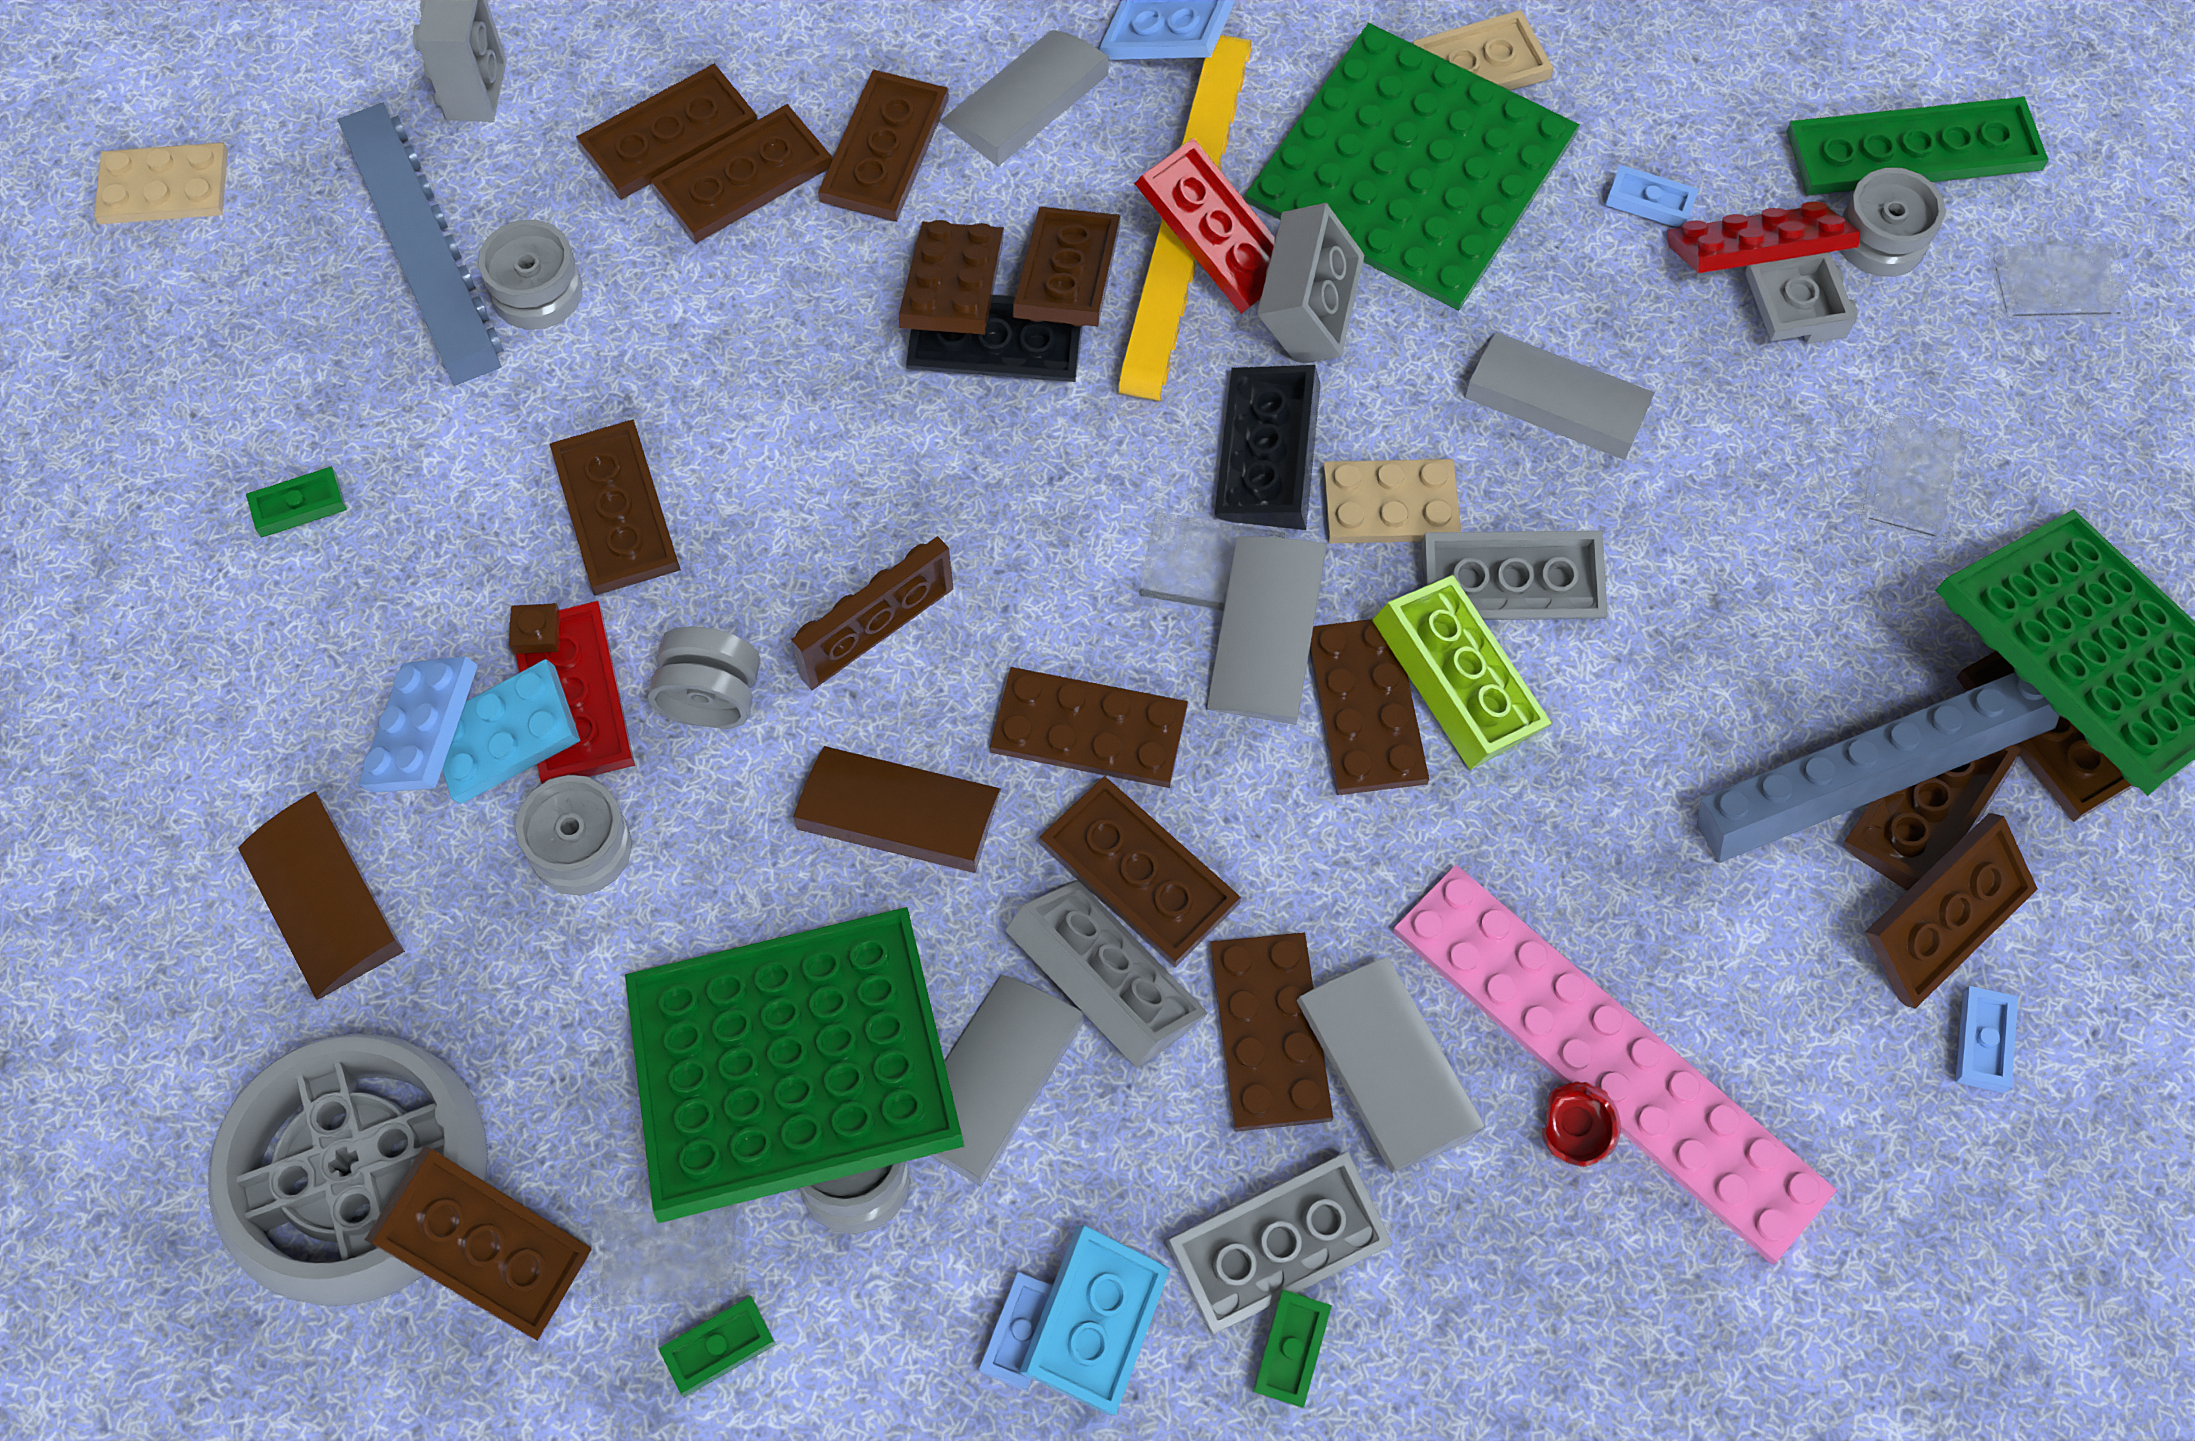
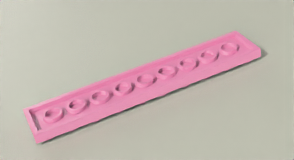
(1591, 1038)

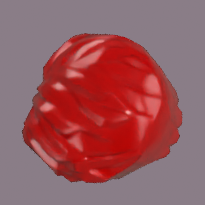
(1581, 1124)

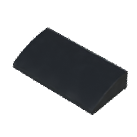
(1006, 349)
(1268, 446)

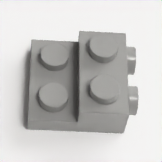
(1802, 298)

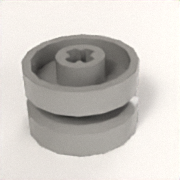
(1896, 221)
(530, 274)
(704, 677)
(574, 835)
(859, 1200)

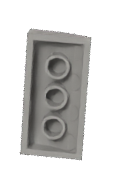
(1027, 95)
(1559, 395)
(1522, 572)
(1267, 628)
(1105, 972)
(1390, 1065)
(1003, 1068)
(1278, 1242)

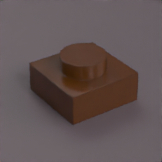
(534, 628)

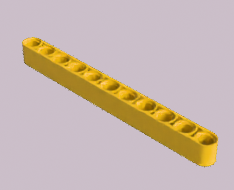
(1172, 264)

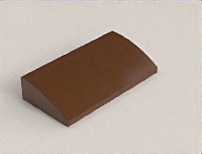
(897, 809)
(1922, 823)
(319, 896)

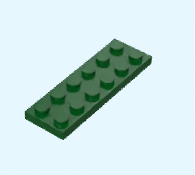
(1929, 140)

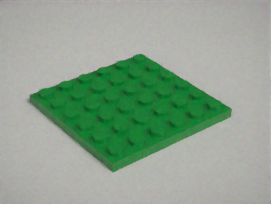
(1416, 163)
(2091, 642)
(787, 1065)

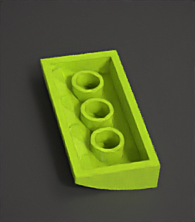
(1460, 671)

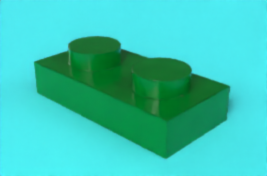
(296, 502)
(717, 1346)
(1292, 1348)

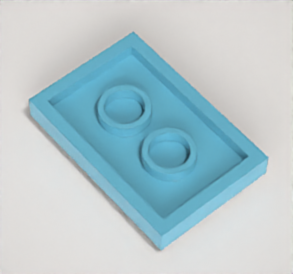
(508, 731)
(1095, 1320)

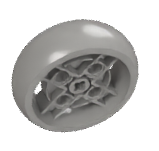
(323, 1078)

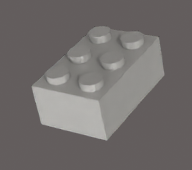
(461, 57)
(1311, 284)

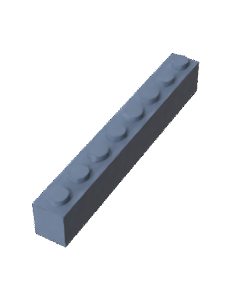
(419, 244)
(1872, 765)

